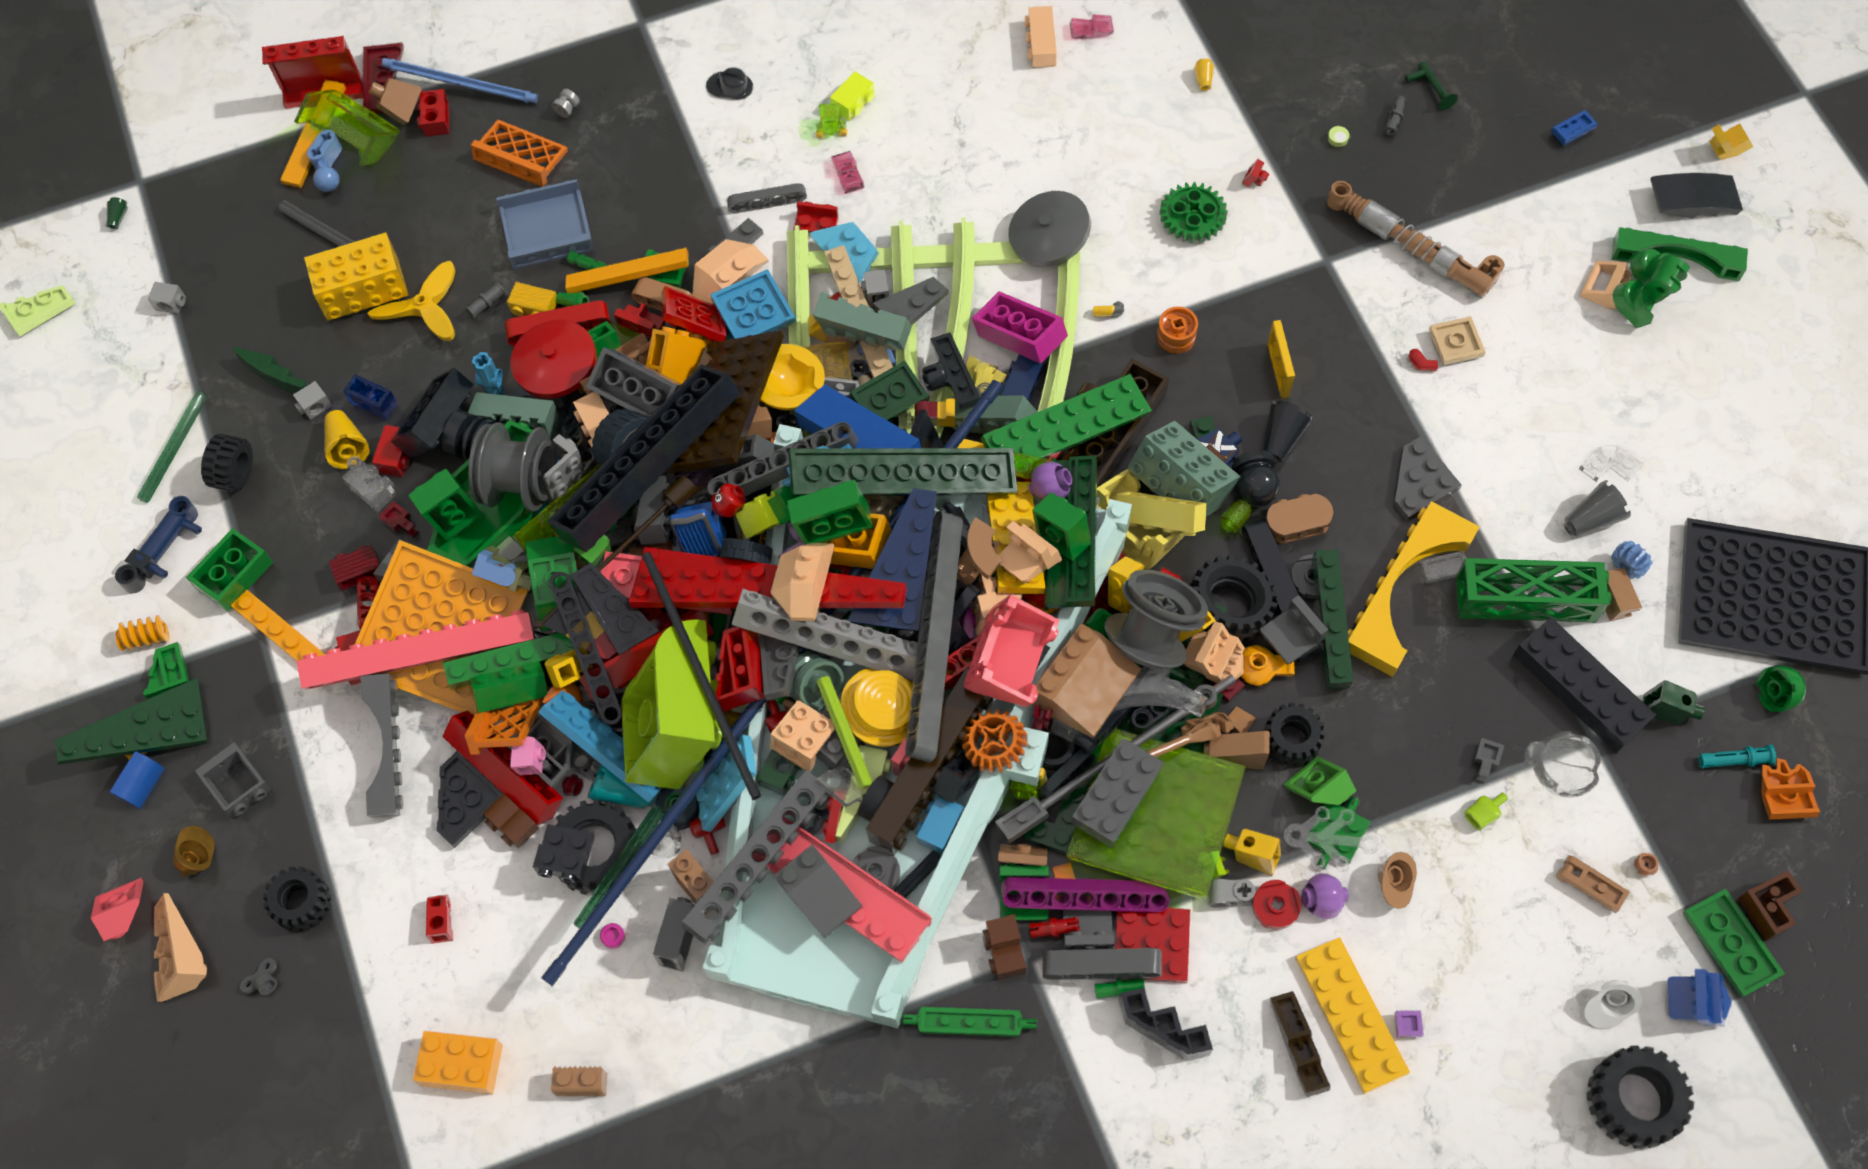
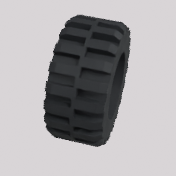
(1667, 1081)

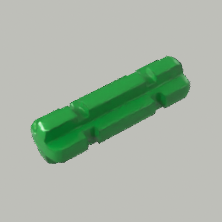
(584, 261)

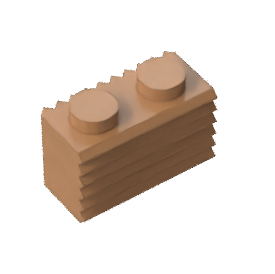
(579, 1081)

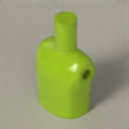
(1485, 811)

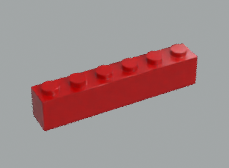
(627, 665)
(526, 791)

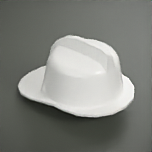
(1612, 1004)

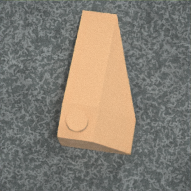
(178, 954)

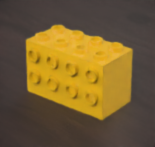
(356, 276)

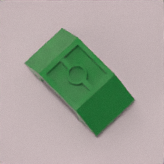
(545, 559)

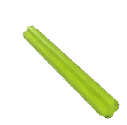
(844, 732)

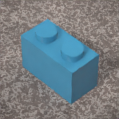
(939, 824)

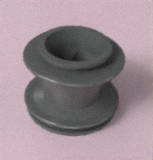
(510, 466)
(1158, 614)

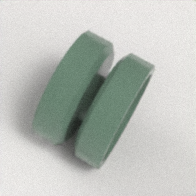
(808, 670)

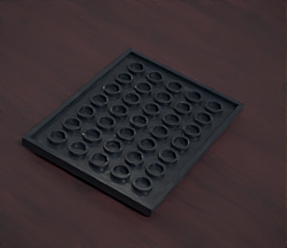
(1774, 596)

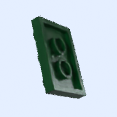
(890, 392)

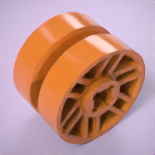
(1177, 330)

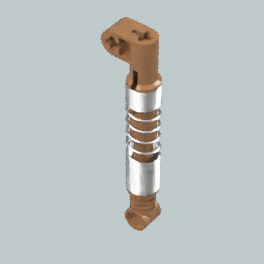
(1440, 258)

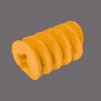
(142, 633)

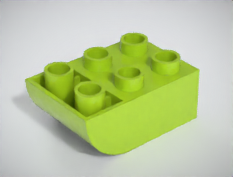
(667, 714)

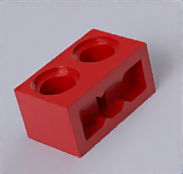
(433, 112)

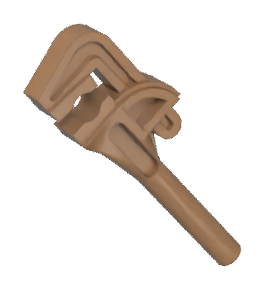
(1197, 731)

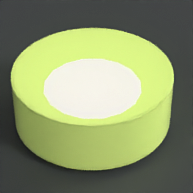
(1338, 136)

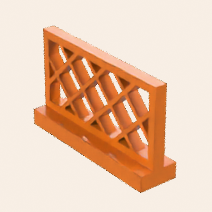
(511, 162)
(483, 726)

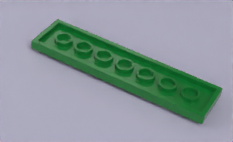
(1073, 420)

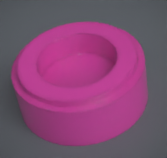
(612, 936)

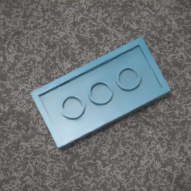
(724, 786)

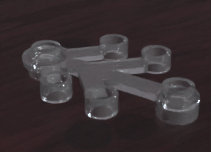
(1327, 839)

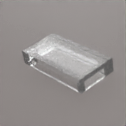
(1442, 567)

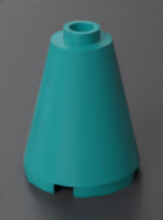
(611, 789)

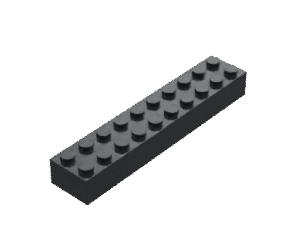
(643, 458)

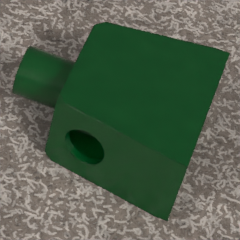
(1673, 703)

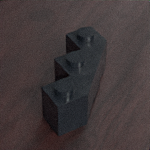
(1164, 1026)

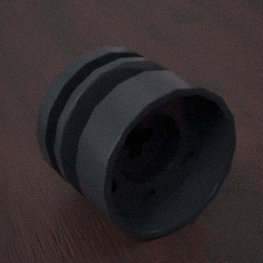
(461, 432)

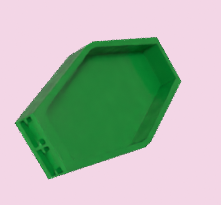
(496, 522)

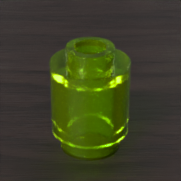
(1235, 516)

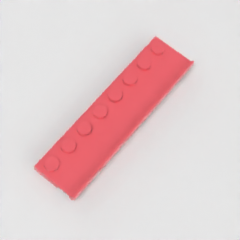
(885, 915)

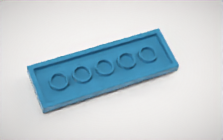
(593, 737)

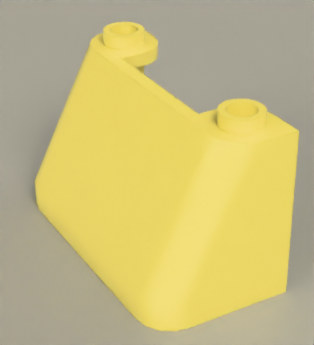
(1141, 544)

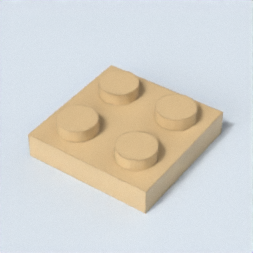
(1457, 340)

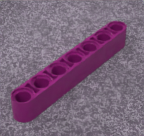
(1075, 887)

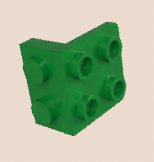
(1031, 871)

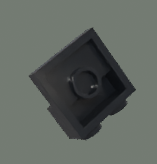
(563, 853)

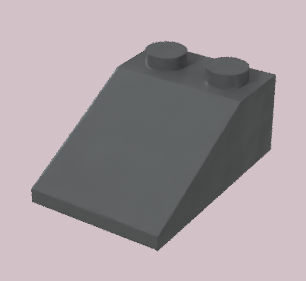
(818, 891)

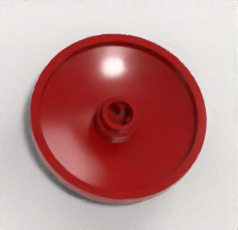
(553, 358)

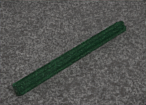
(172, 446)
(632, 847)

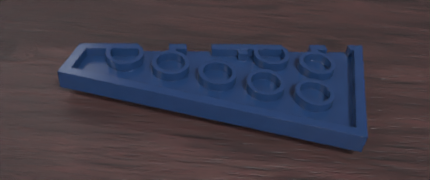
(904, 561)

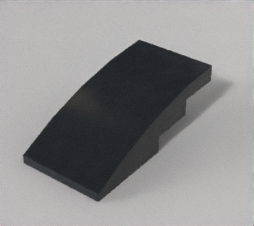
(1696, 194)

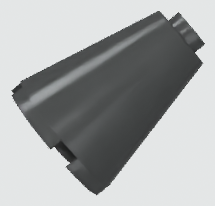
(1597, 510)

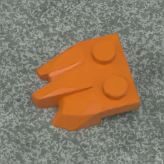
(1788, 792)

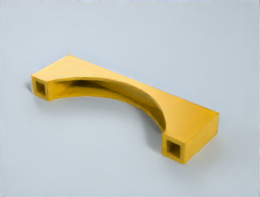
(1374, 635)

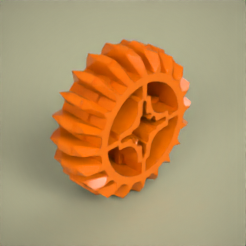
(1004, 726)

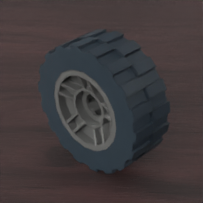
(745, 551)

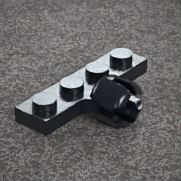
(950, 372)

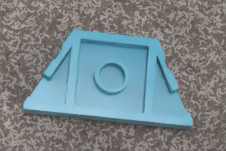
(858, 247)

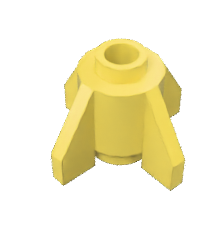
(983, 372)

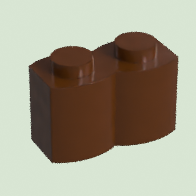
(510, 821)

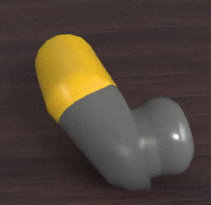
(1116, 309)

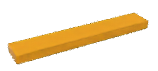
(299, 163)
(627, 270)

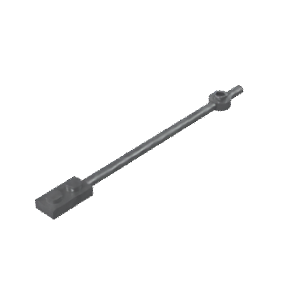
(1034, 812)

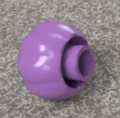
(1050, 478)
(1324, 896)

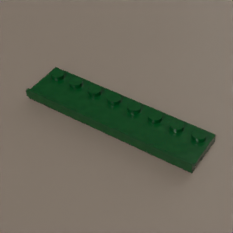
(1073, 581)

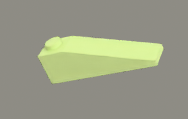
(877, 764)

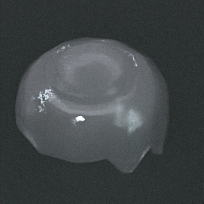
(670, 844)

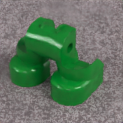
(1656, 278)

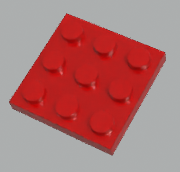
(692, 314)
(1159, 930)

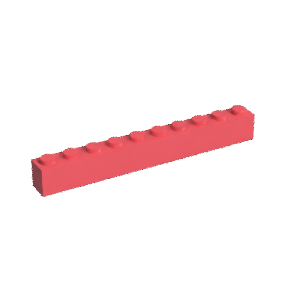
(416, 650)

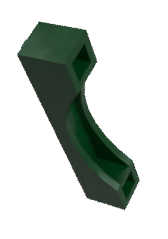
(1336, 648)

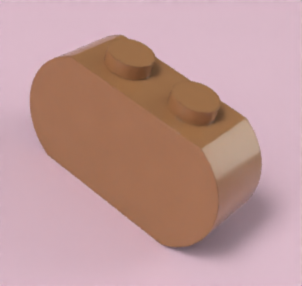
(1299, 518)

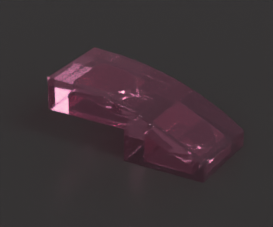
(1091, 28)
(847, 172)

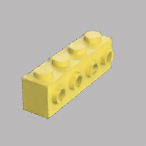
(1165, 513)

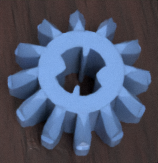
(1632, 558)

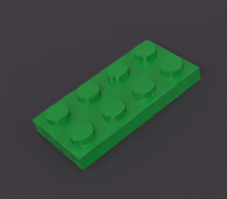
(1733, 943)

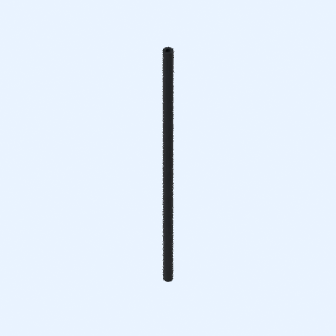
(701, 676)

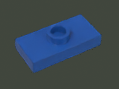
(1574, 127)

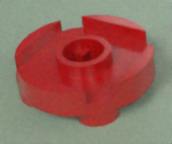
(1284, 893)

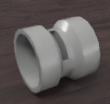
(567, 101)

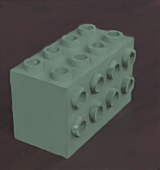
(1182, 468)

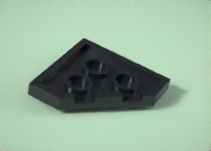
(462, 799)

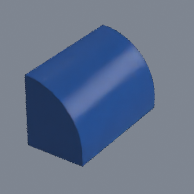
(137, 780)

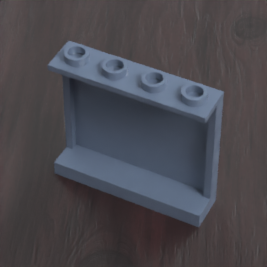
(545, 224)

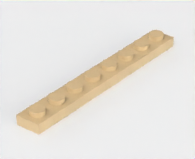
(850, 289)

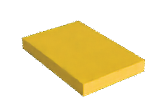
(1281, 359)

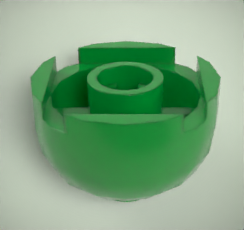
(1781, 688)

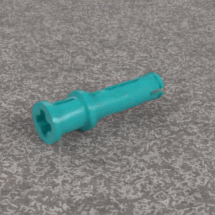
(1747, 756)

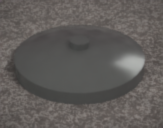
(1049, 228)

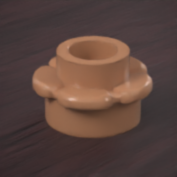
(1647, 858)

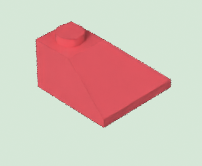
(115, 909)

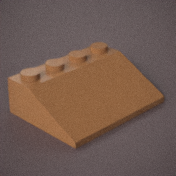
(1085, 681)

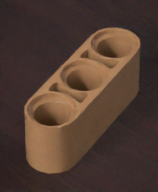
(649, 292)

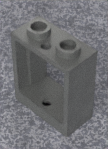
(219, 765)
(674, 940)

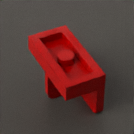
(639, 319)

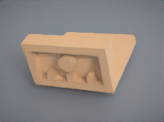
(801, 735)

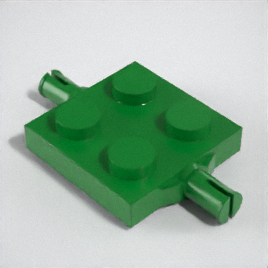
(1355, 829)

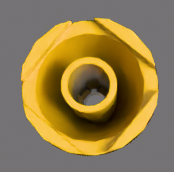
(343, 440)

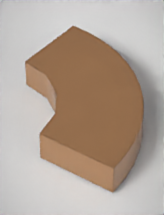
(980, 548)

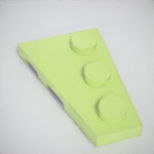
(32, 311)

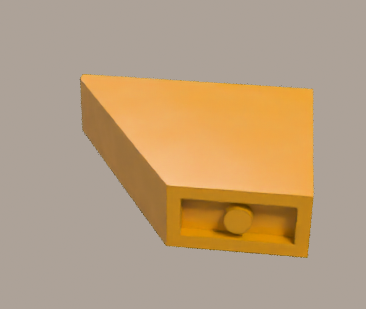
(675, 353)

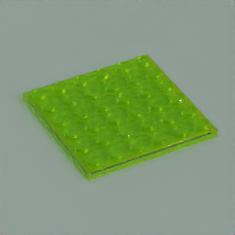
(1177, 826)

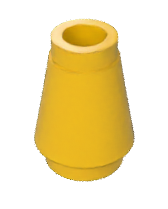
(1204, 73)

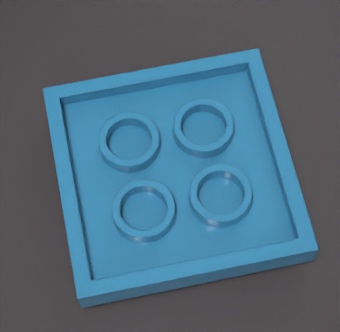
(753, 306)

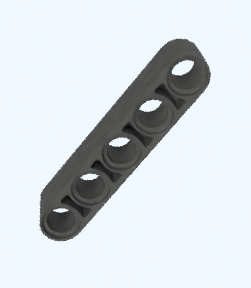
(1102, 964)

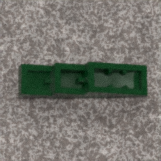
(269, 370)

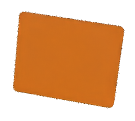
(1063, 871)

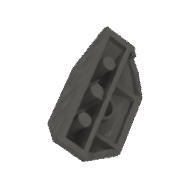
(557, 748)

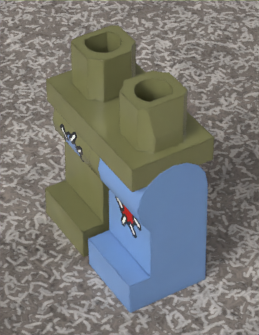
(502, 570)

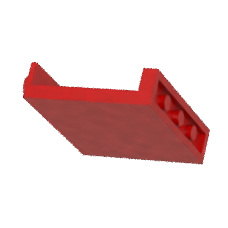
(307, 64)

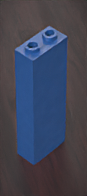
(831, 407)

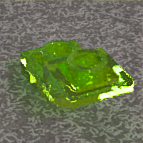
(1027, 463)

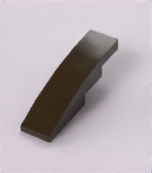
(1299, 1044)

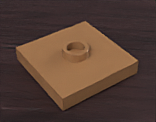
(1023, 854)

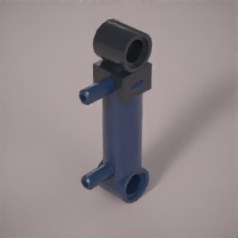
(145, 560)

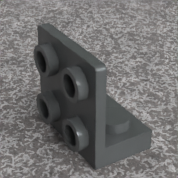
(1294, 631)
(1094, 930)

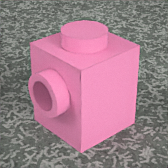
(528, 758)

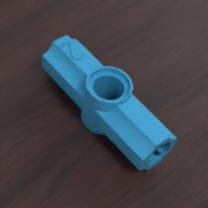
(487, 374)

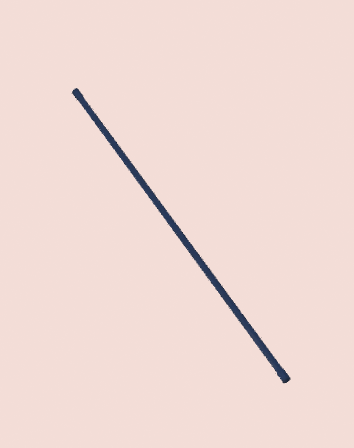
(559, 965)

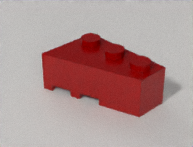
(740, 669)

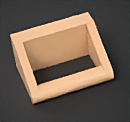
(1620, 273)

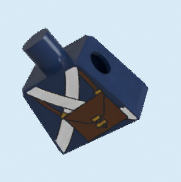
(1221, 445)

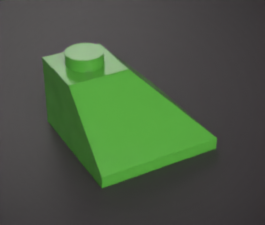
(1322, 782)

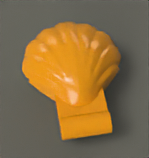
(1262, 666)

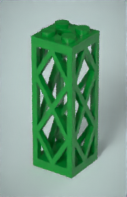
(1588, 601)

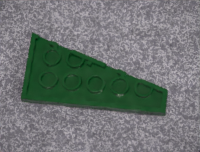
(155, 724)

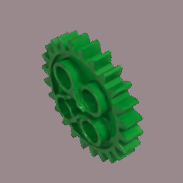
(1205, 212)

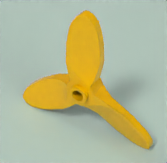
(425, 303)

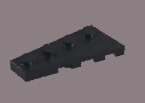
(620, 622)

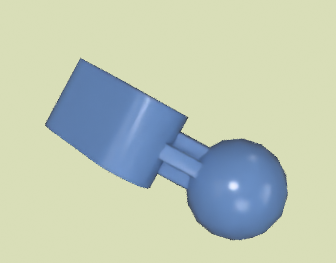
(322, 156)

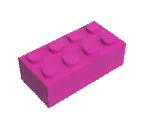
(1020, 327)

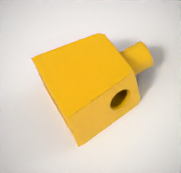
(1255, 850)

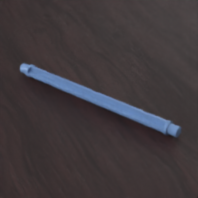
(459, 80)

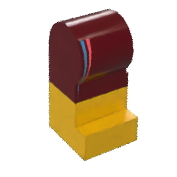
(939, 412)

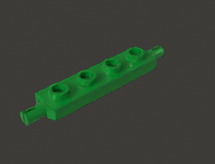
(970, 1021)

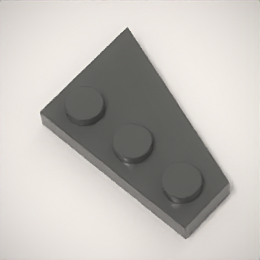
(914, 300)

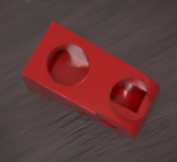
(438, 919)

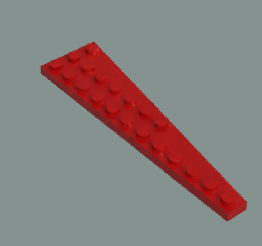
(719, 581)

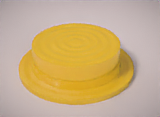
(793, 378)
(878, 706)

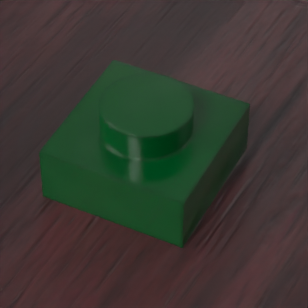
(1202, 426)

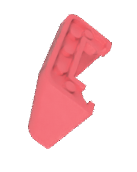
(1010, 651)

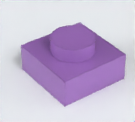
(1409, 1024)

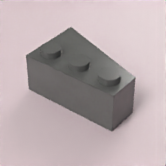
(649, 504)

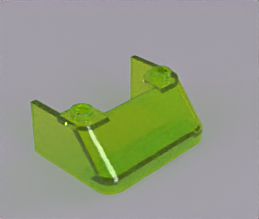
(349, 121)

